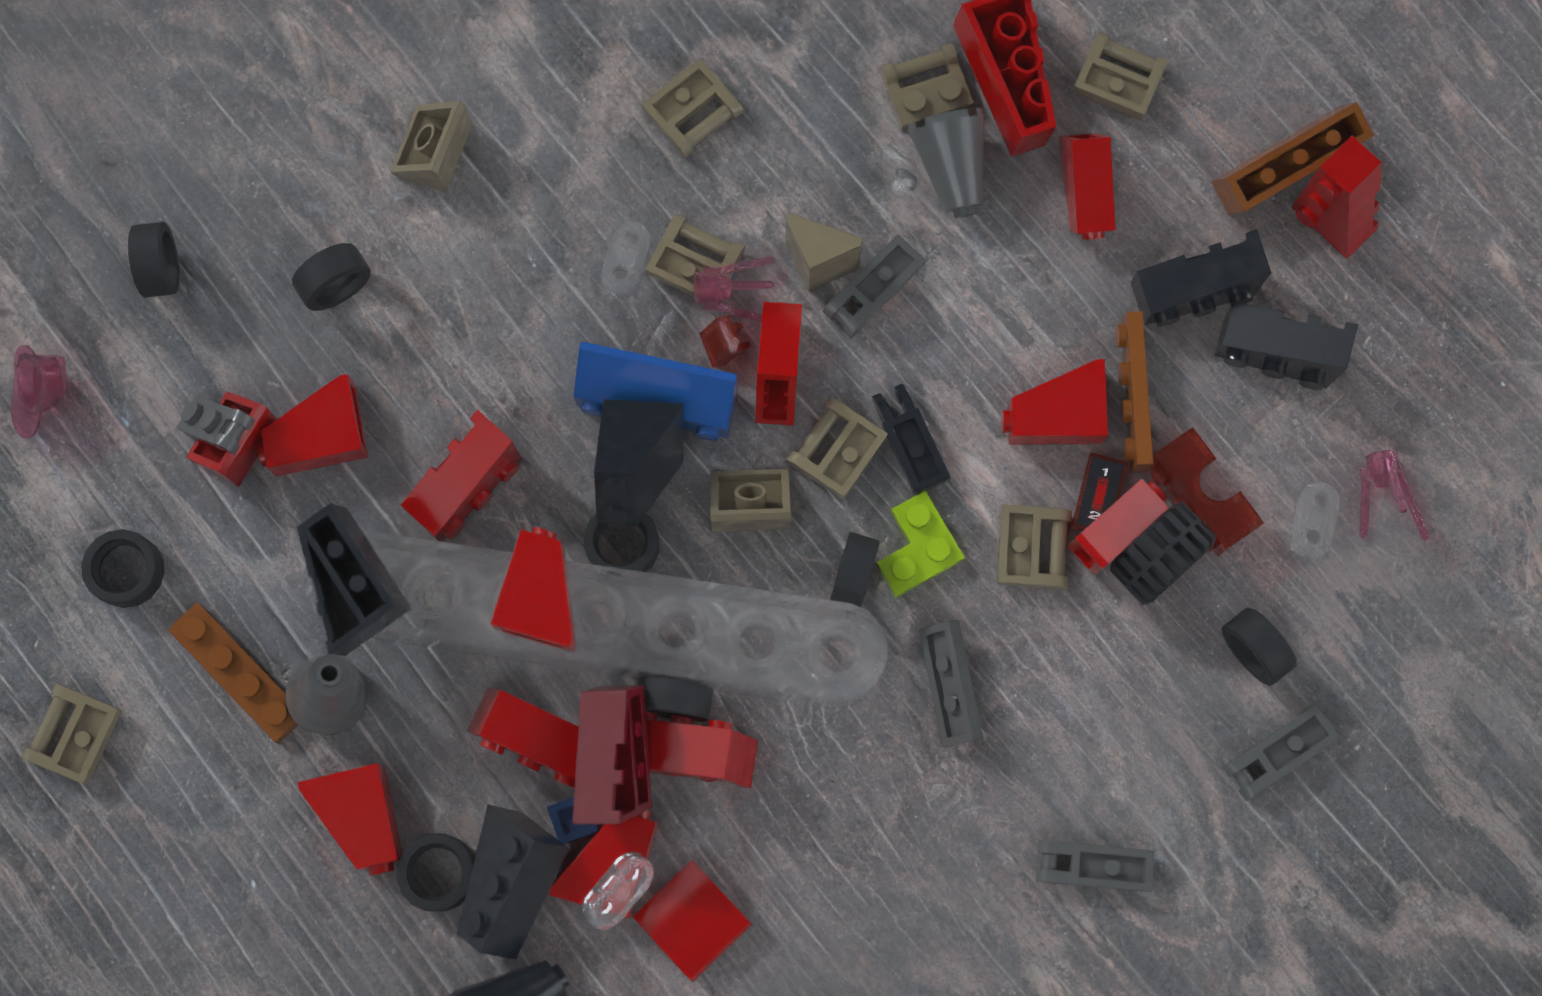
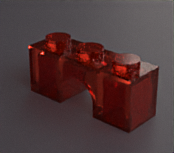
(1179, 469)

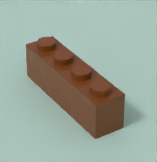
(1290, 159)

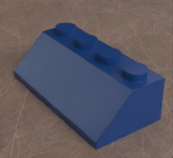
(618, 374)

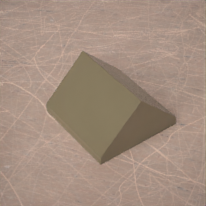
(433, 144)
(821, 251)
(750, 500)

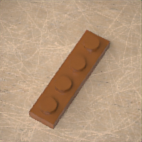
(1135, 409)
(235, 671)

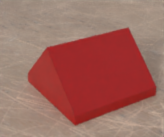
(226, 465)

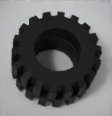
(1162, 553)

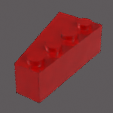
(1009, 68)

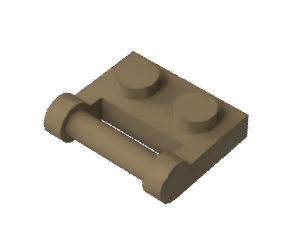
(1116, 85)
(686, 97)
(928, 97)
(678, 264)
(848, 454)
(1021, 546)
(82, 738)

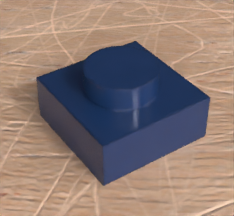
(562, 820)

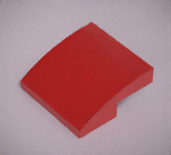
(692, 921)

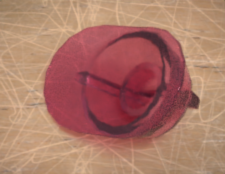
(37, 387)

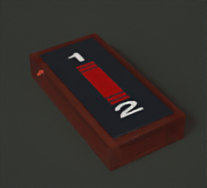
(1098, 489)

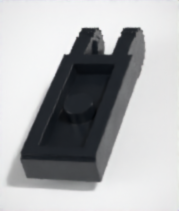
(912, 443)

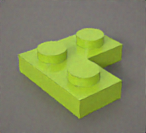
(929, 547)

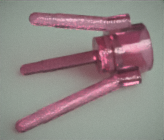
(712, 287)
(1387, 471)

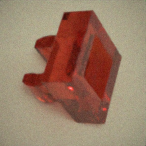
(722, 341)

